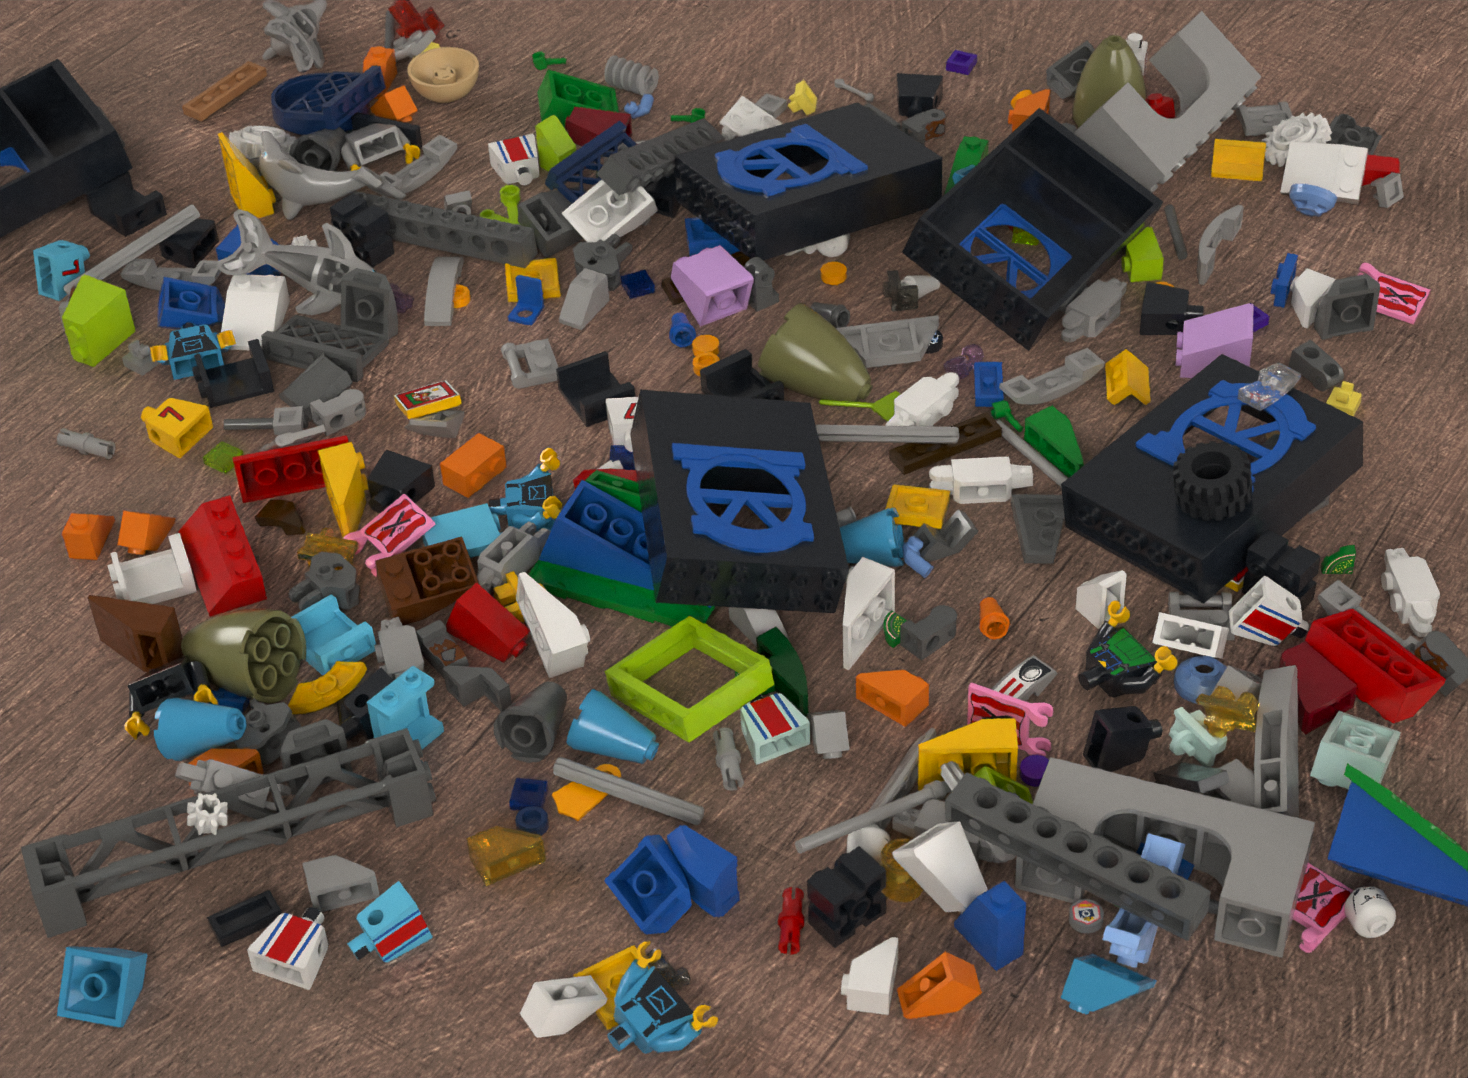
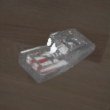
(1270, 387)

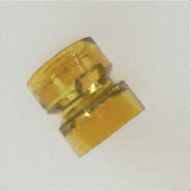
(899, 883)

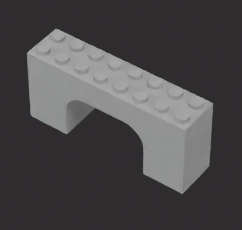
(1209, 83)
(1246, 849)

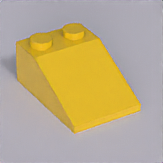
(245, 184)
(344, 484)
(971, 747)

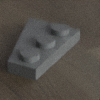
(1038, 525)

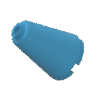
(875, 539)
(195, 727)
(610, 731)

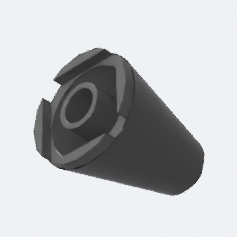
(319, 148)
(532, 723)

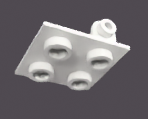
(746, 119)

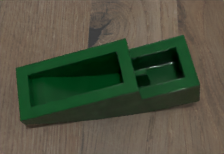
(786, 668)

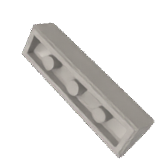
(903, 777)

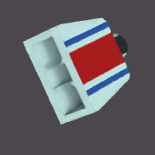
(773, 727)

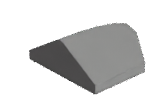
(438, 424)

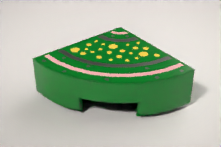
(1340, 562)
(892, 628)

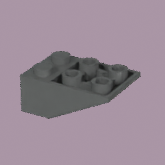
(545, 216)

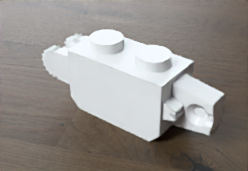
(925, 401)
(980, 479)
(1410, 590)

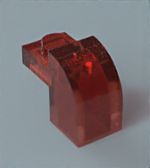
(412, 21)

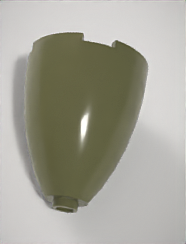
(1105, 74)
(814, 359)
(249, 652)

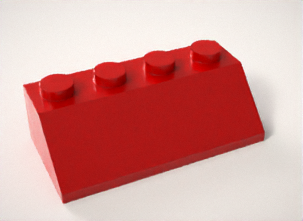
(282, 470)
(221, 557)
(1382, 669)

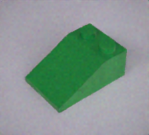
(563, 92)

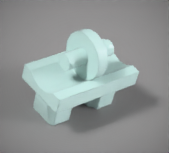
(1191, 737)

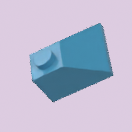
(1100, 983)
(100, 984)

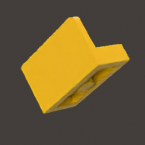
(1238, 159)
(1125, 377)

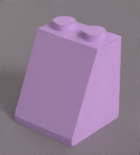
(712, 284)
(1215, 334)

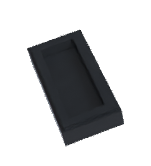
(244, 918)

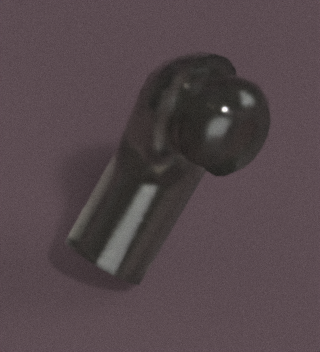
(675, 978)

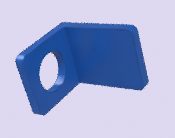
(529, 298)

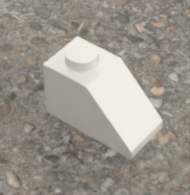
(1307, 294)
(1097, 594)
(872, 979)
(561, 1004)

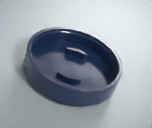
(292, 90)

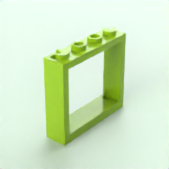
(627, 678)

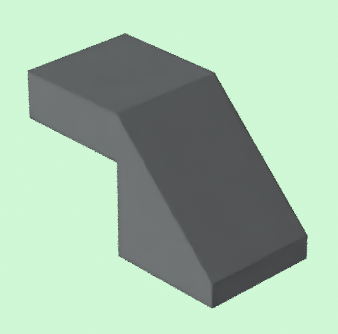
(948, 540)
(471, 683)

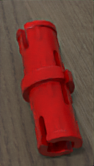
(791, 921)

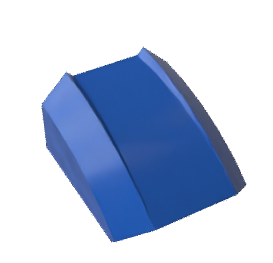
(702, 236)
(188, 302)
(708, 870)
(651, 886)

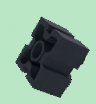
(364, 228)
(1282, 564)
(846, 896)

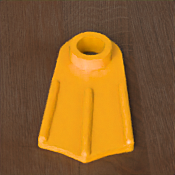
(577, 800)

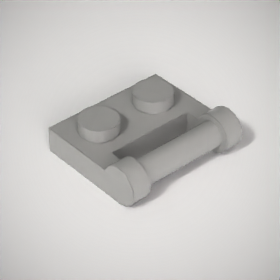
(413, 45)
(1260, 119)
(539, 360)
(1214, 617)

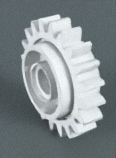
(1295, 129)
(249, 139)

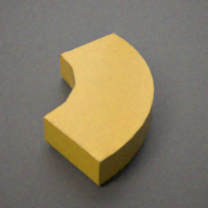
(327, 688)

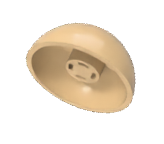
(444, 73)

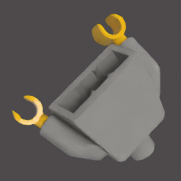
(376, 142)

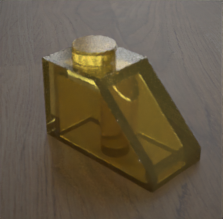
(504, 852)

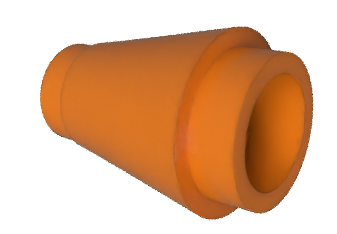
(992, 619)

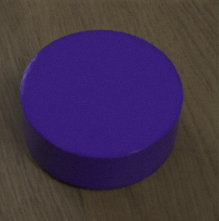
(1033, 769)

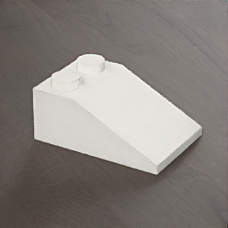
(1326, 166)
(606, 213)
(254, 306)
(867, 602)
(553, 628)

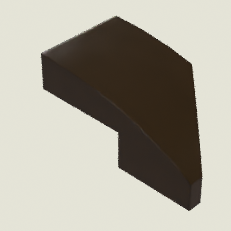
(282, 514)

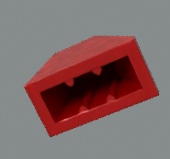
(487, 625)

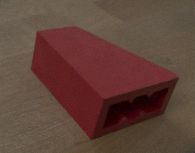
(588, 123)
(1320, 685)

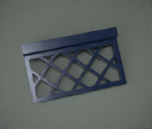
(337, 97)
(584, 159)

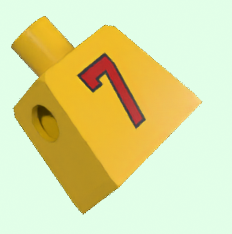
(177, 425)

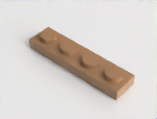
(224, 91)

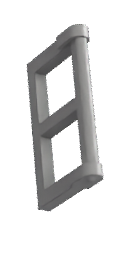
(292, 439)

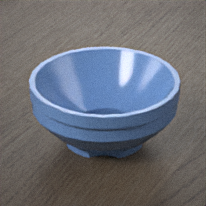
(1312, 199)
(1191, 683)

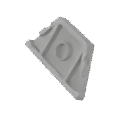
(892, 340)

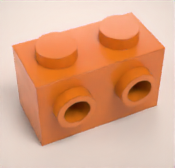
(473, 465)

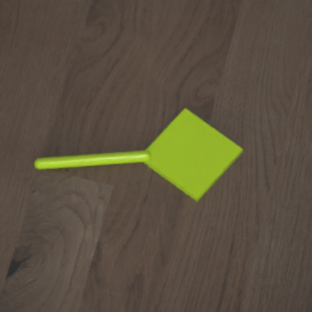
(883, 407)

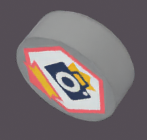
(1086, 916)

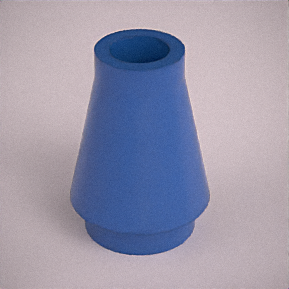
(681, 330)

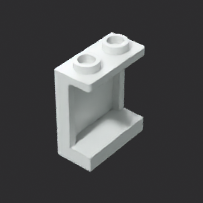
(154, 576)

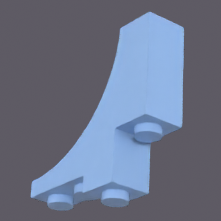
(1129, 934)

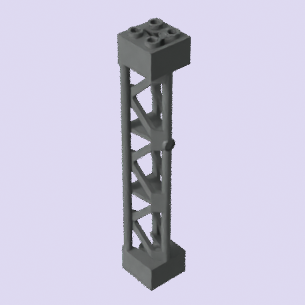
(400, 787)

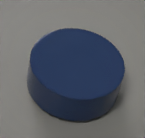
(532, 820)

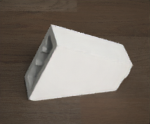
(1190, 635)
(943, 866)

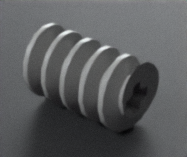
(630, 76)

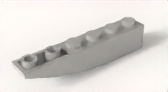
(1277, 743)

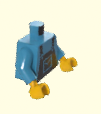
(190, 341)
(531, 496)
(652, 1011)

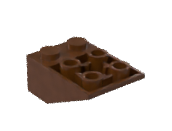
(425, 579)
(138, 631)

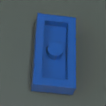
(1285, 275)
(986, 383)

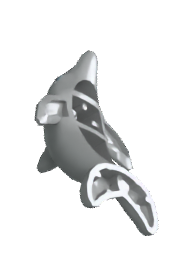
(295, 33)
(308, 185)
(309, 266)

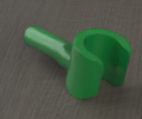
(541, 62)
(697, 114)
(1001, 410)

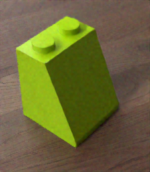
(96, 320)

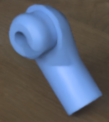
(641, 109)
(913, 559)

